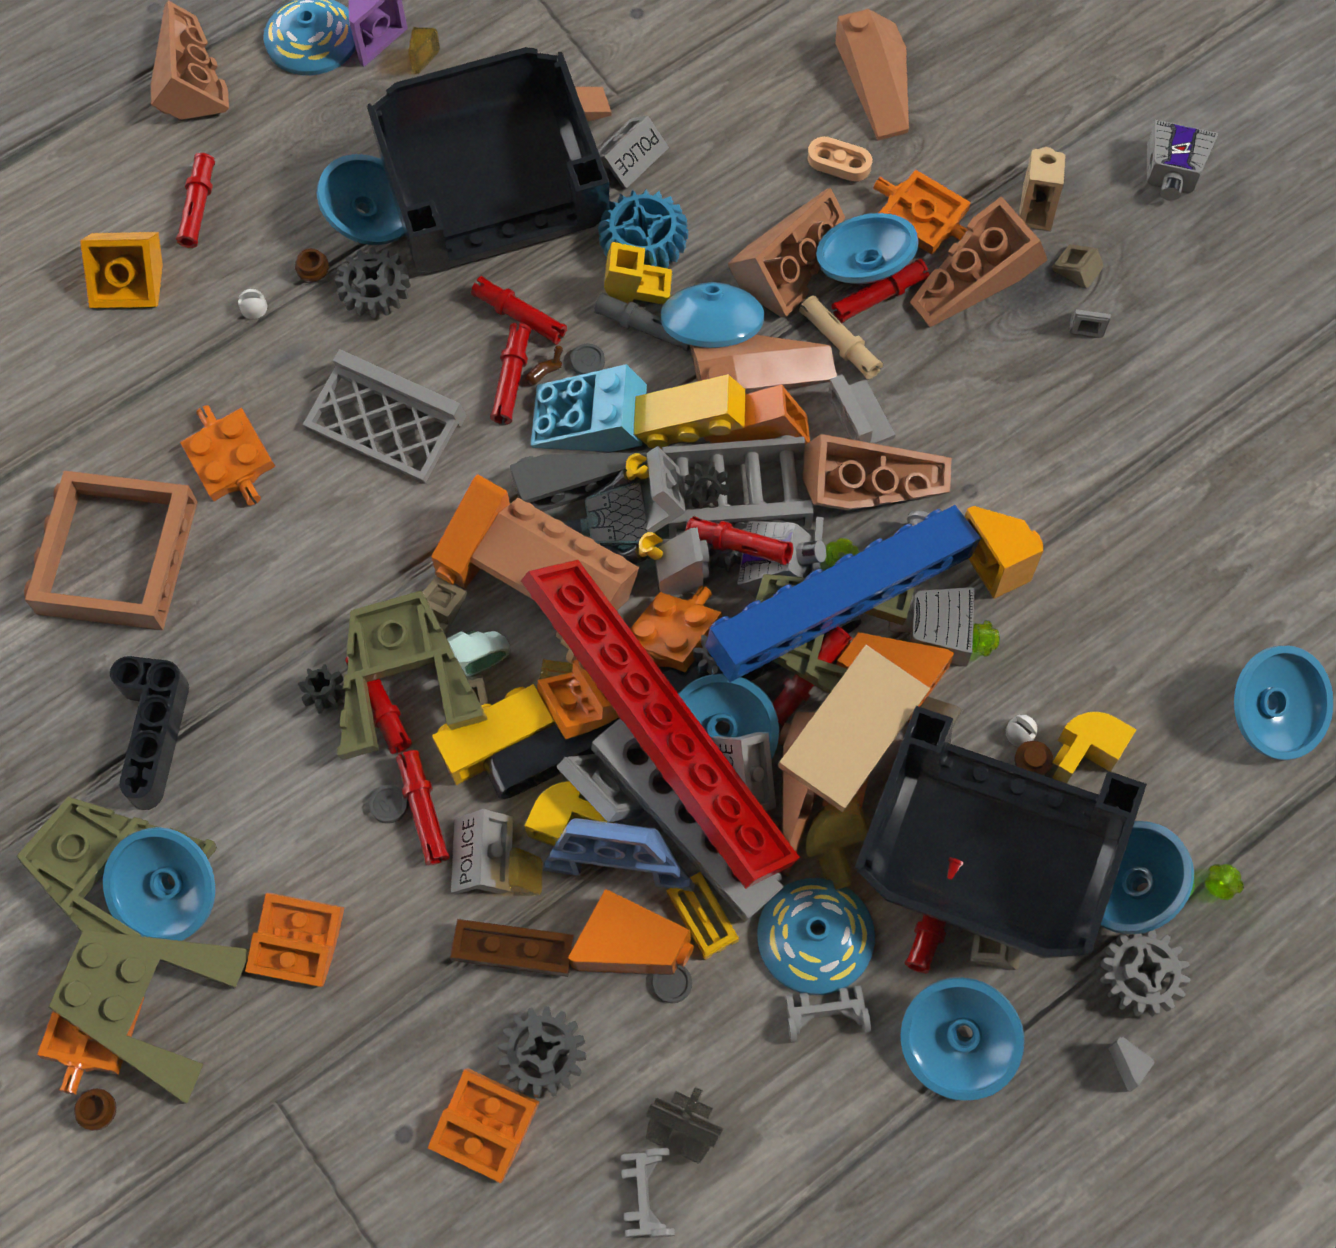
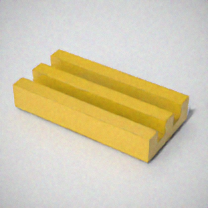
(718, 944)

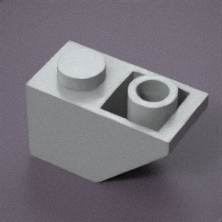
(682, 563)

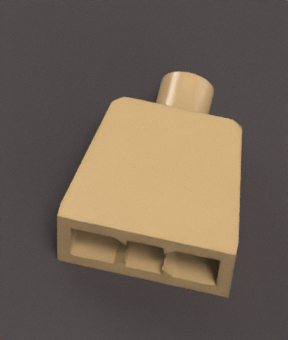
(1043, 174)

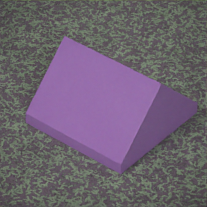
(375, 26)

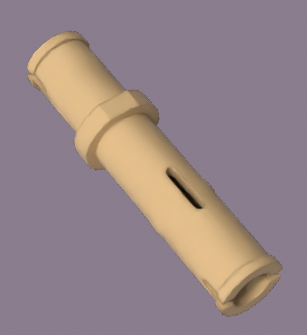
(850, 346)

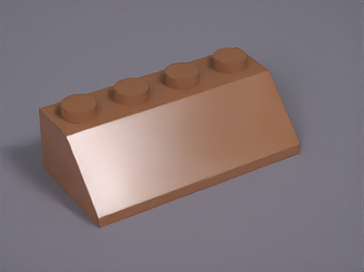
(530, 539)

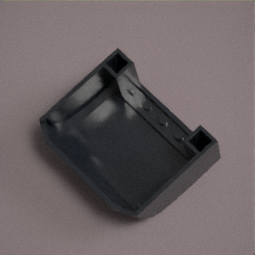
(489, 157)
(1030, 845)

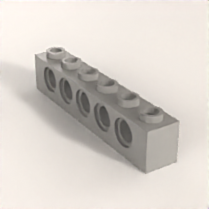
(612, 750)

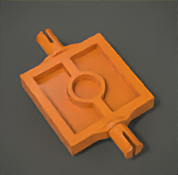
(927, 206)
(227, 455)
(674, 627)
(77, 1051)

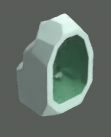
(479, 650)

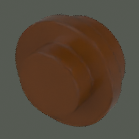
(311, 265)
(1034, 757)
(95, 1109)

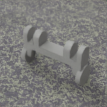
(852, 1009)
(648, 1221)

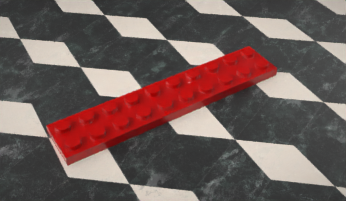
(661, 722)

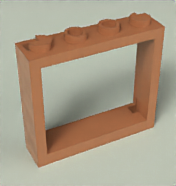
(166, 564)

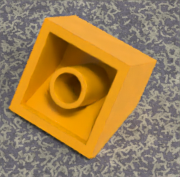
(122, 269)
(1005, 552)

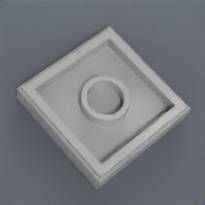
(600, 787)

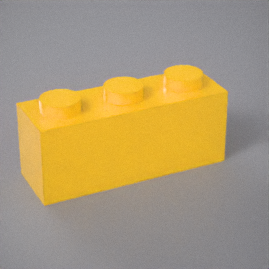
(690, 412)
(507, 723)

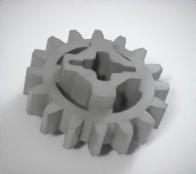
(1160, 968)

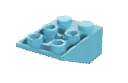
(588, 411)

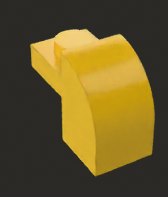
(631, 279)
(1091, 736)
(555, 810)

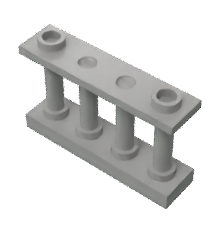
(751, 453)

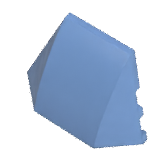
(619, 848)

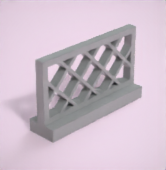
(397, 389)

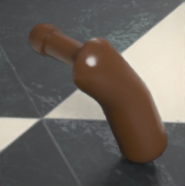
(545, 367)

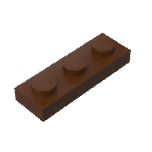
(512, 947)

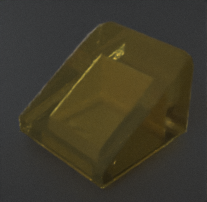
(423, 47)
(525, 873)

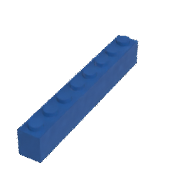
(841, 592)

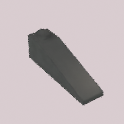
(565, 478)

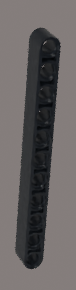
(538, 756)

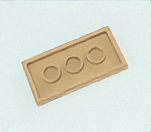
(853, 728)

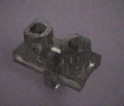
(667, 1117)

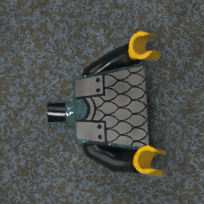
(618, 515)

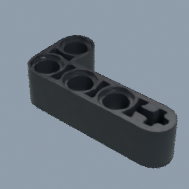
(146, 734)

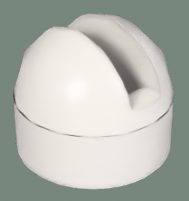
(252, 304)
(1017, 734)

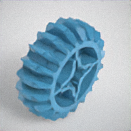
(645, 223)

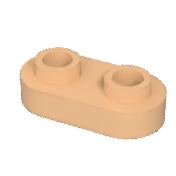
(840, 160)

